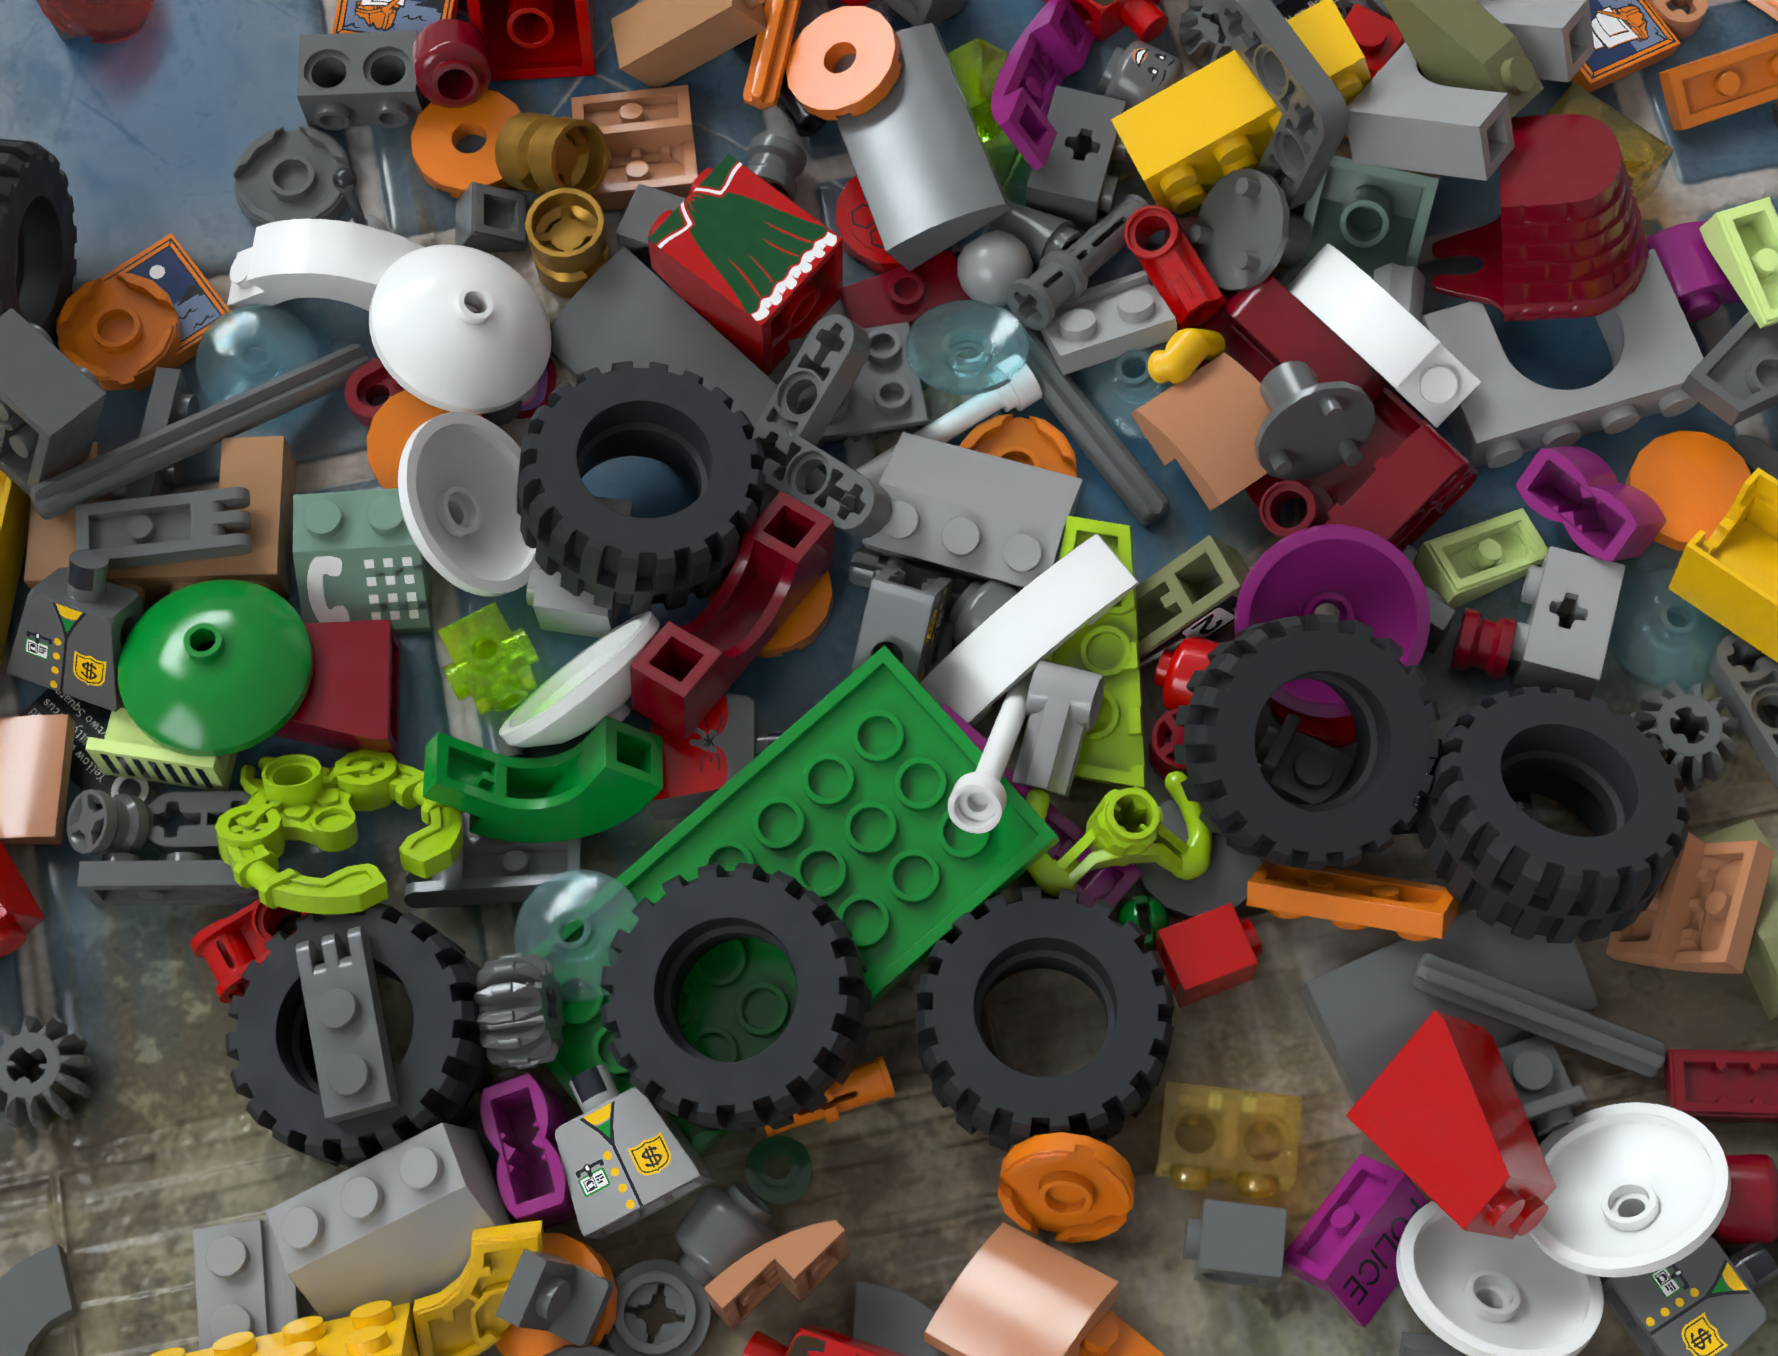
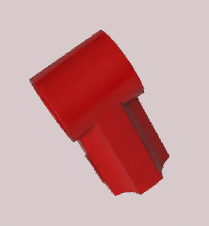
(1175, 267)

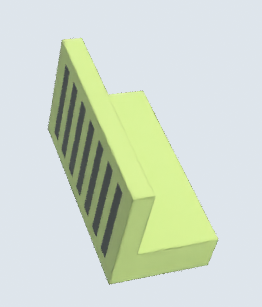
(133, 755)

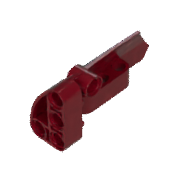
(1406, 467)

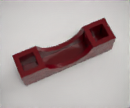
(696, 663)

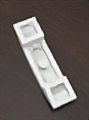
(1029, 629)

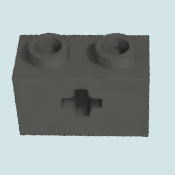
(1086, 133)

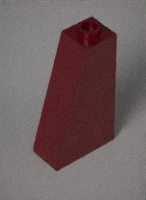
(351, 689)

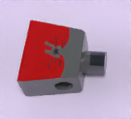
(709, 756)

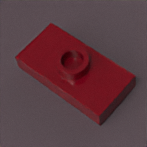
(903, 294)
(1723, 1084)

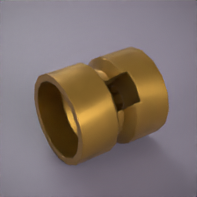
(551, 153)
(567, 239)

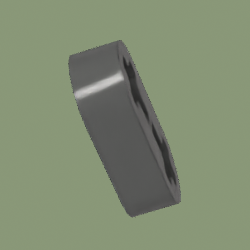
(196, 807)

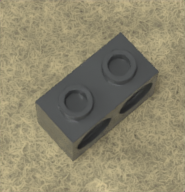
(362, 68)

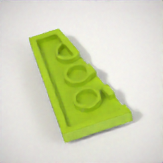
(1109, 647)

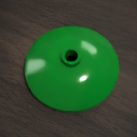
(219, 696)

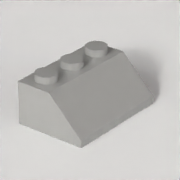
(973, 512)
(390, 1223)

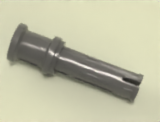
(1065, 274)

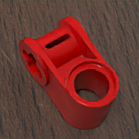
(243, 938)

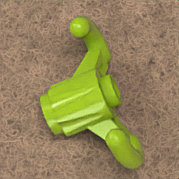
(1123, 834)

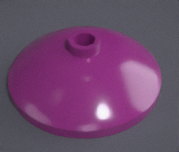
(1355, 573)

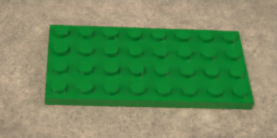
(860, 818)

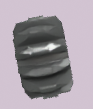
(1692, 719)
(519, 1011)
(62, 1065)

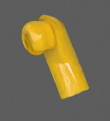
(1184, 354)

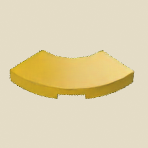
(463, 1314)

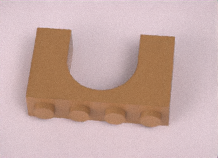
(672, 37)
(254, 463)

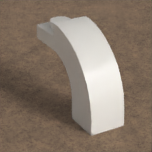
(314, 261)
(1383, 334)

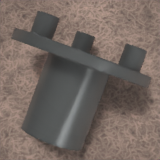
(1248, 230)
(1310, 423)

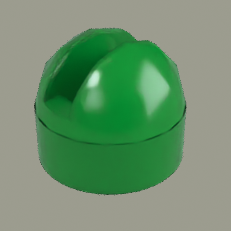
(1157, 916)

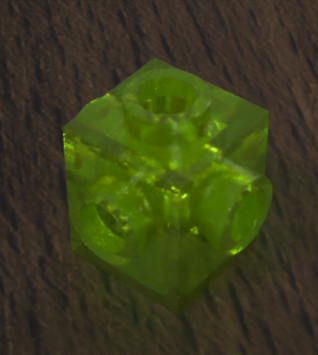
(488, 660)

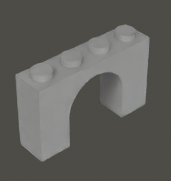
(1461, 131)
(1513, 415)

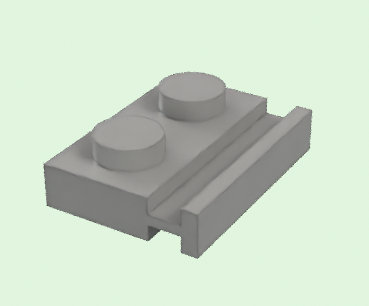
(1108, 323)
(241, 1282)

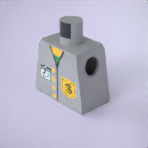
(623, 1156)

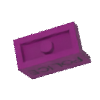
(1356, 1236)

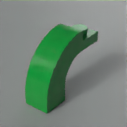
(551, 796)

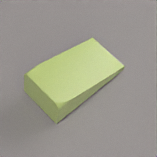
(1747, 252)
(1480, 557)

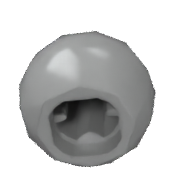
(992, 265)

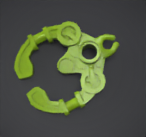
(317, 806)

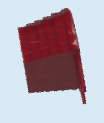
(1565, 228)

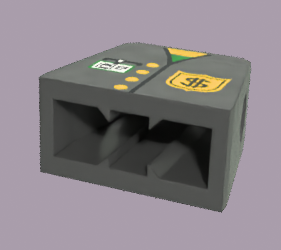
(907, 609)
(76, 631)
(1695, 1304)

